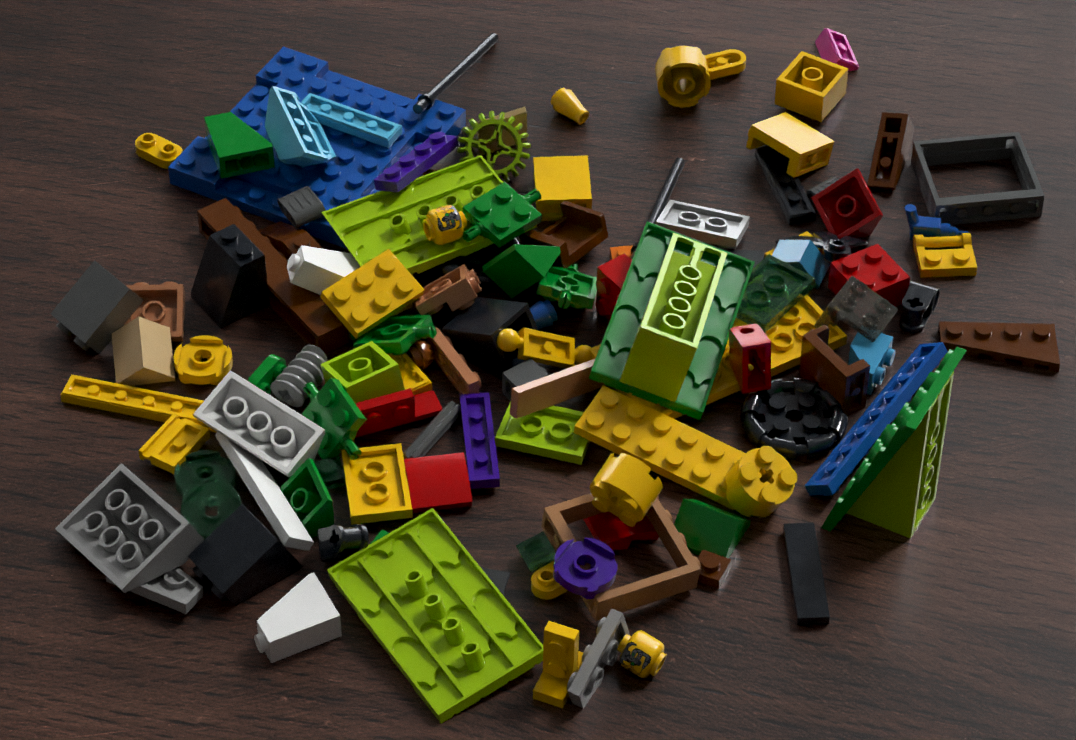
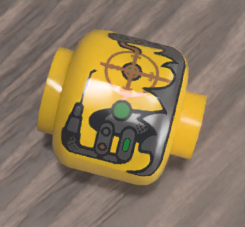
(444, 224)
(641, 654)

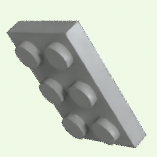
(704, 223)

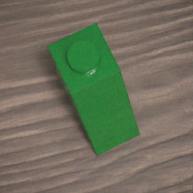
(237, 146)

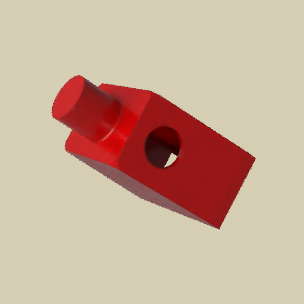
(750, 346)

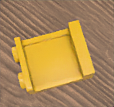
(795, 140)
(559, 181)

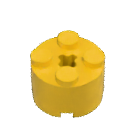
(682, 75)
(760, 482)
(625, 488)

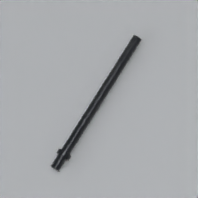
(427, 100)
(664, 195)

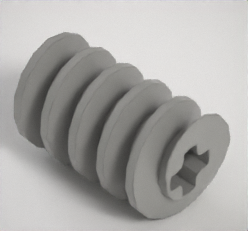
(300, 371)

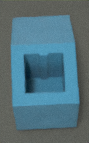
(876, 354)

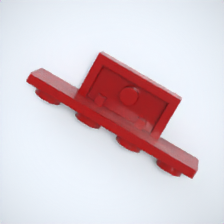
(396, 410)

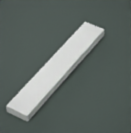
(267, 495)

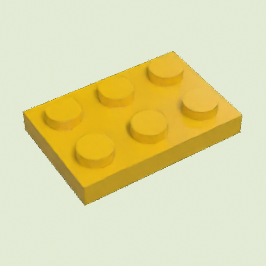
(372, 293)
(377, 484)

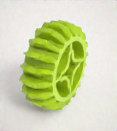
(508, 151)

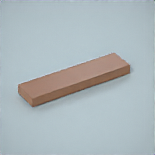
(552, 389)

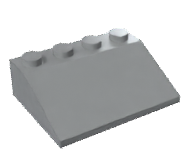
(129, 531)

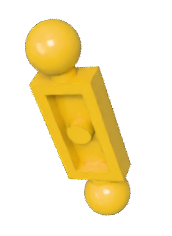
(543, 347)

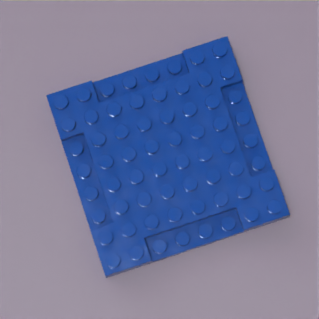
(333, 182)

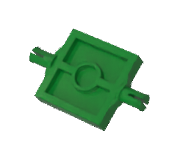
(501, 214)
(568, 287)
(398, 333)
(338, 415)

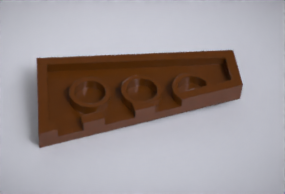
(1017, 341)

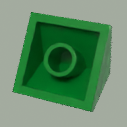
(520, 267)
(309, 498)
(709, 527)

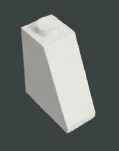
(319, 268)
(298, 621)

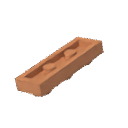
(454, 365)

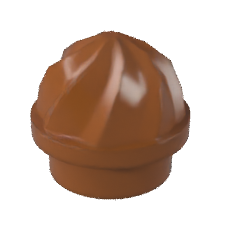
(422, 354)

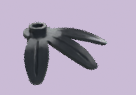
(831, 245)

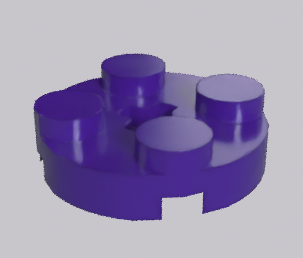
(580, 581)

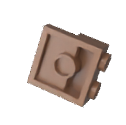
(456, 288)
(162, 305)

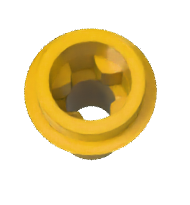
(567, 104)

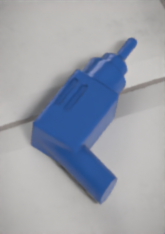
(928, 225)

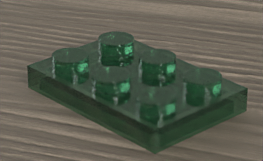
(772, 292)

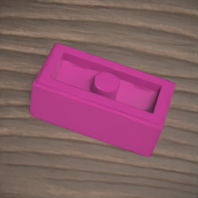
(836, 49)

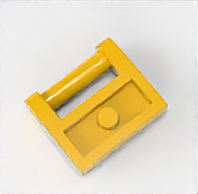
(945, 261)

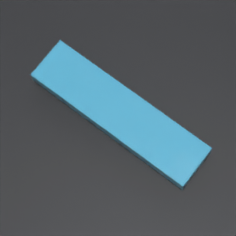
(352, 121)

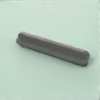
(433, 431)

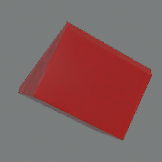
(848, 207)

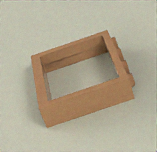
(639, 592)

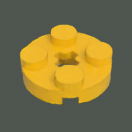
(209, 372)

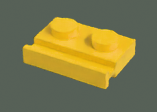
(174, 442)

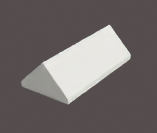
(260, 424)

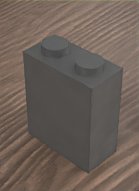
(95, 308)

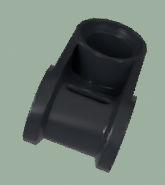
(918, 305)
(339, 542)

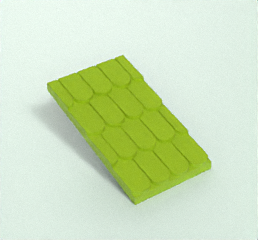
(396, 218)
(437, 615)

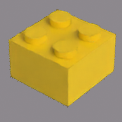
(811, 86)

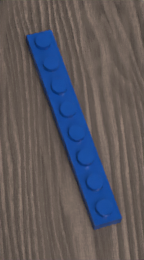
(875, 419)

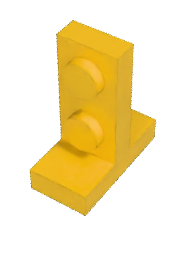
(559, 662)

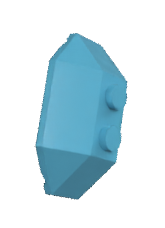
(295, 130)

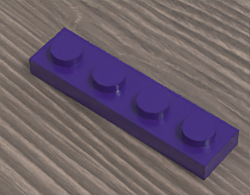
(416, 162)
(479, 440)

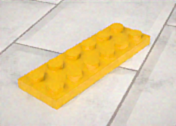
(659, 442)

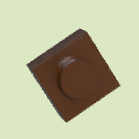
(713, 568)

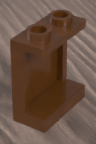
(575, 233)
(843, 381)

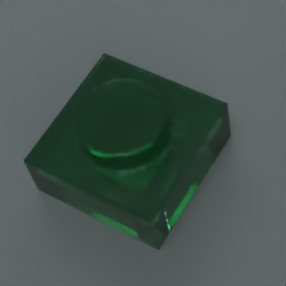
(331, 472)
(536, 551)

